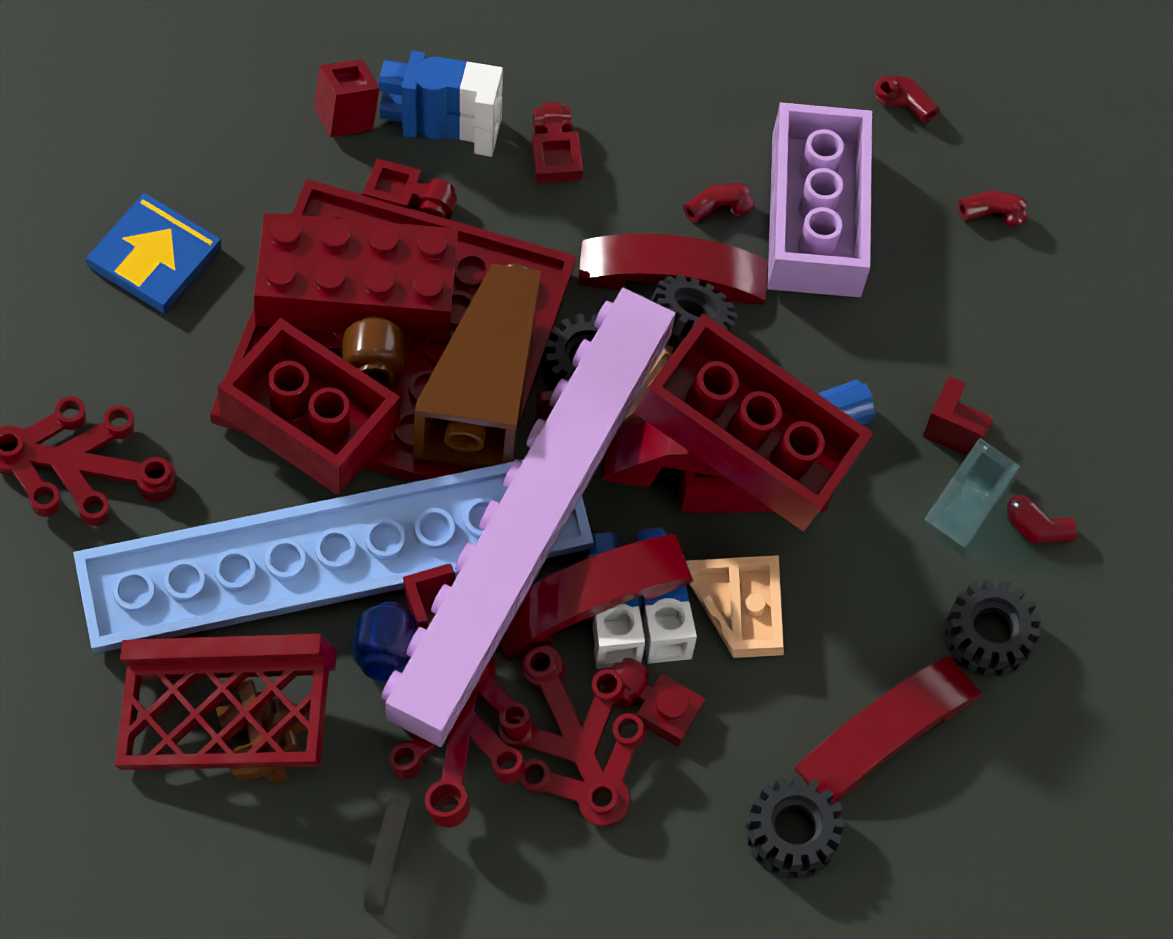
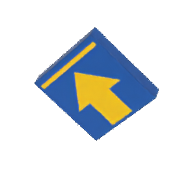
(153, 253)

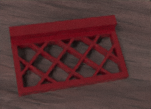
(232, 659)

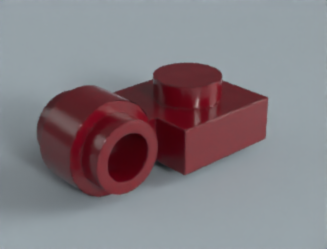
(555, 145)
(403, 187)
(665, 708)

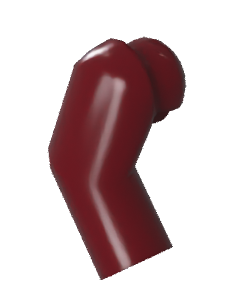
(906, 93)
(716, 196)
(992, 202)
(1035, 524)

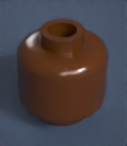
(376, 349)

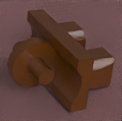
(227, 712)

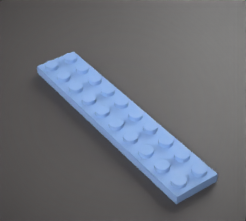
(290, 558)

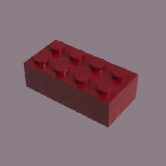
(343, 270)
(753, 422)

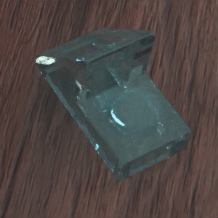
(973, 493)

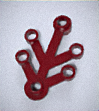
(74, 459)
(467, 728)
(578, 742)

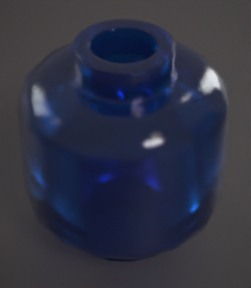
(383, 640)

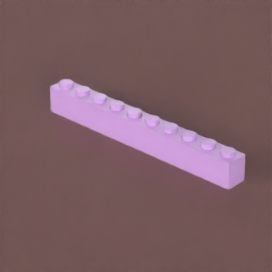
(528, 519)

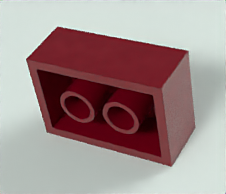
(309, 406)

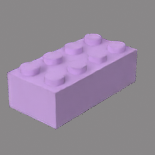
(820, 200)

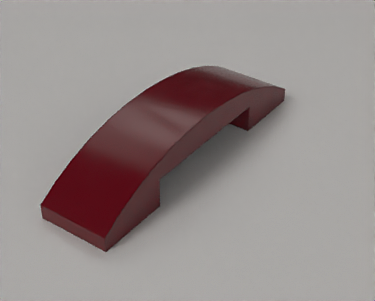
(652, 257)
(593, 587)
(888, 727)

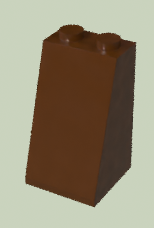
(478, 386)

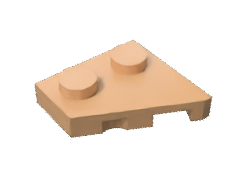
(742, 602)

